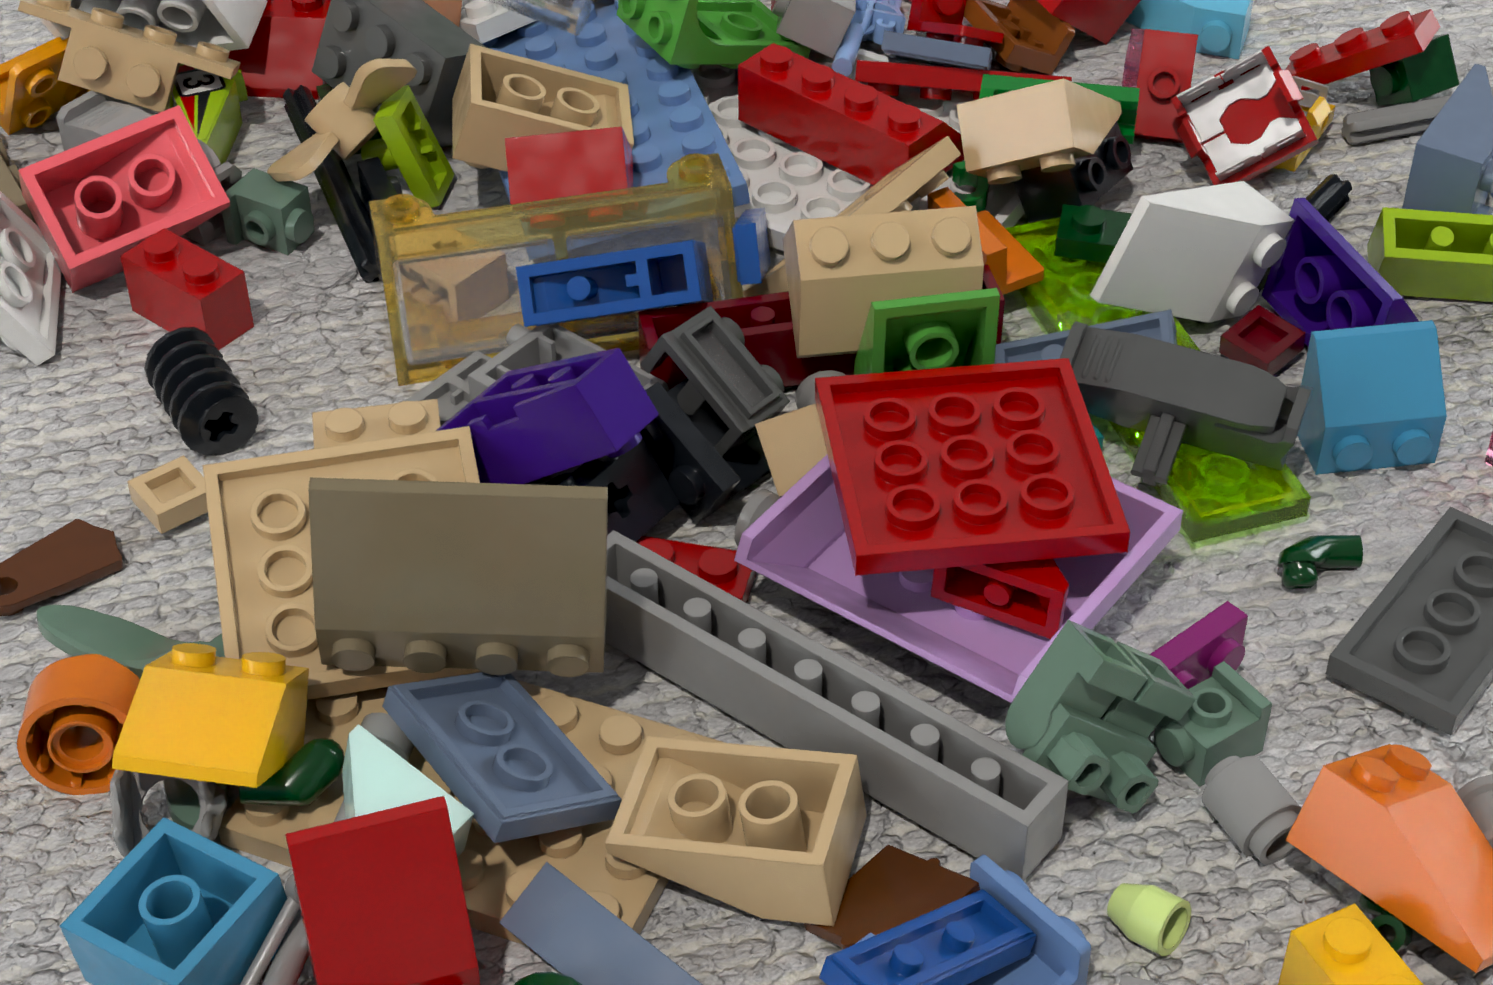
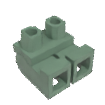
(1092, 713)

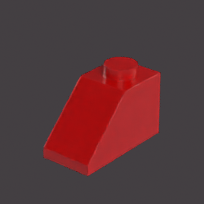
(1016, 593)

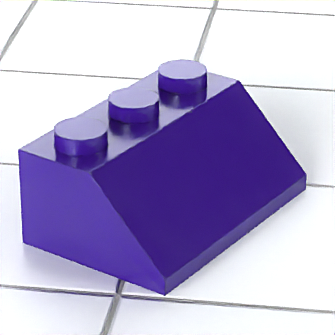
(1326, 282)

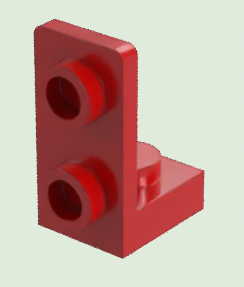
(944, 22)

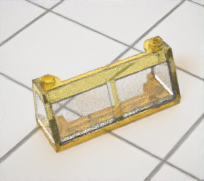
(454, 276)

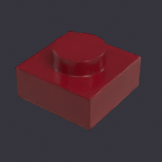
(1262, 340)

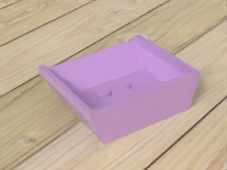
(807, 551)

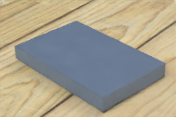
(936, 51)
(501, 755)

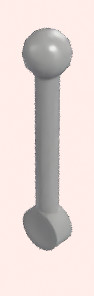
(274, 936)

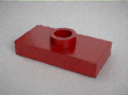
(1163, 74)

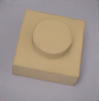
(170, 494)

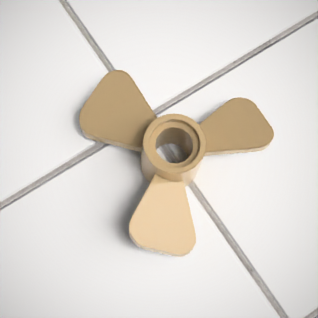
(344, 118)

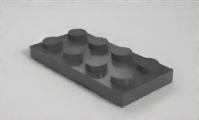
(1430, 628)

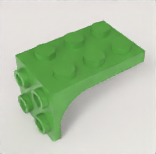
(705, 30)

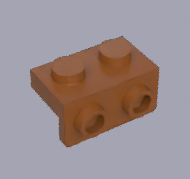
(1030, 32)

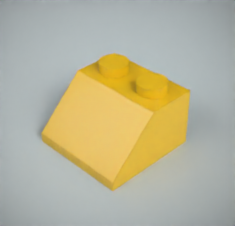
(214, 717)

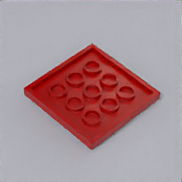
(967, 467)

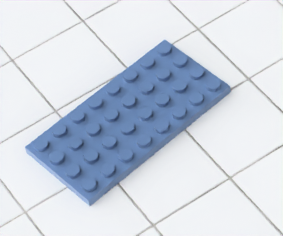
(665, 100)

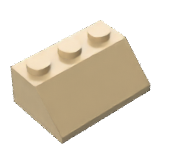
(859, 259)

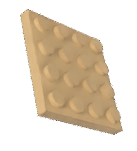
(265, 545)

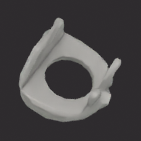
(127, 797)

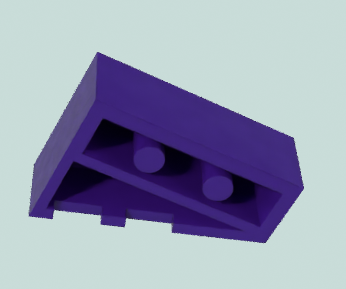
(555, 417)

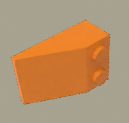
(1405, 846)

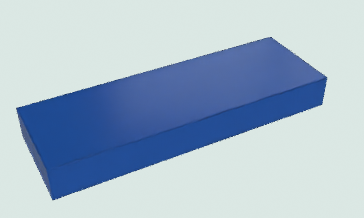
(751, 246)
(937, 948)

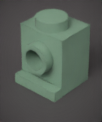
(268, 212)
(1221, 723)

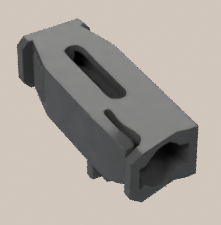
(1184, 399)

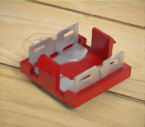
(1244, 119)

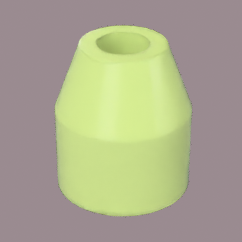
(1150, 916)

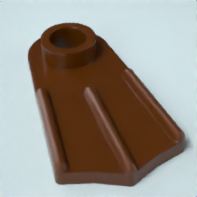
(57, 565)

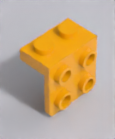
(32, 87)

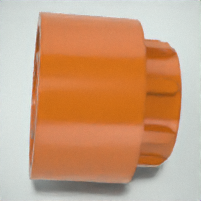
(75, 723)

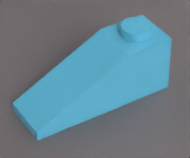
(1218, 23)

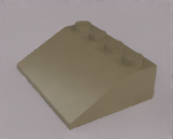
(459, 575)

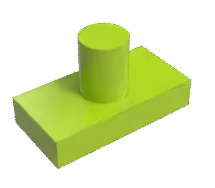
(411, 147)

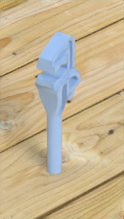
(867, 24)

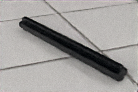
(337, 188)

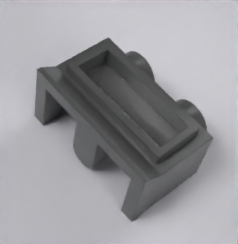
(721, 374)

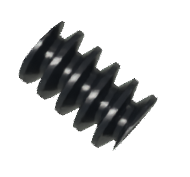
(200, 392)

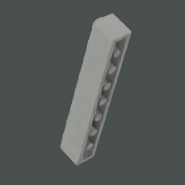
(820, 701)

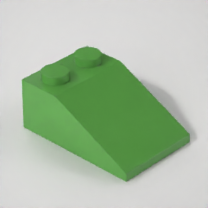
(930, 332)

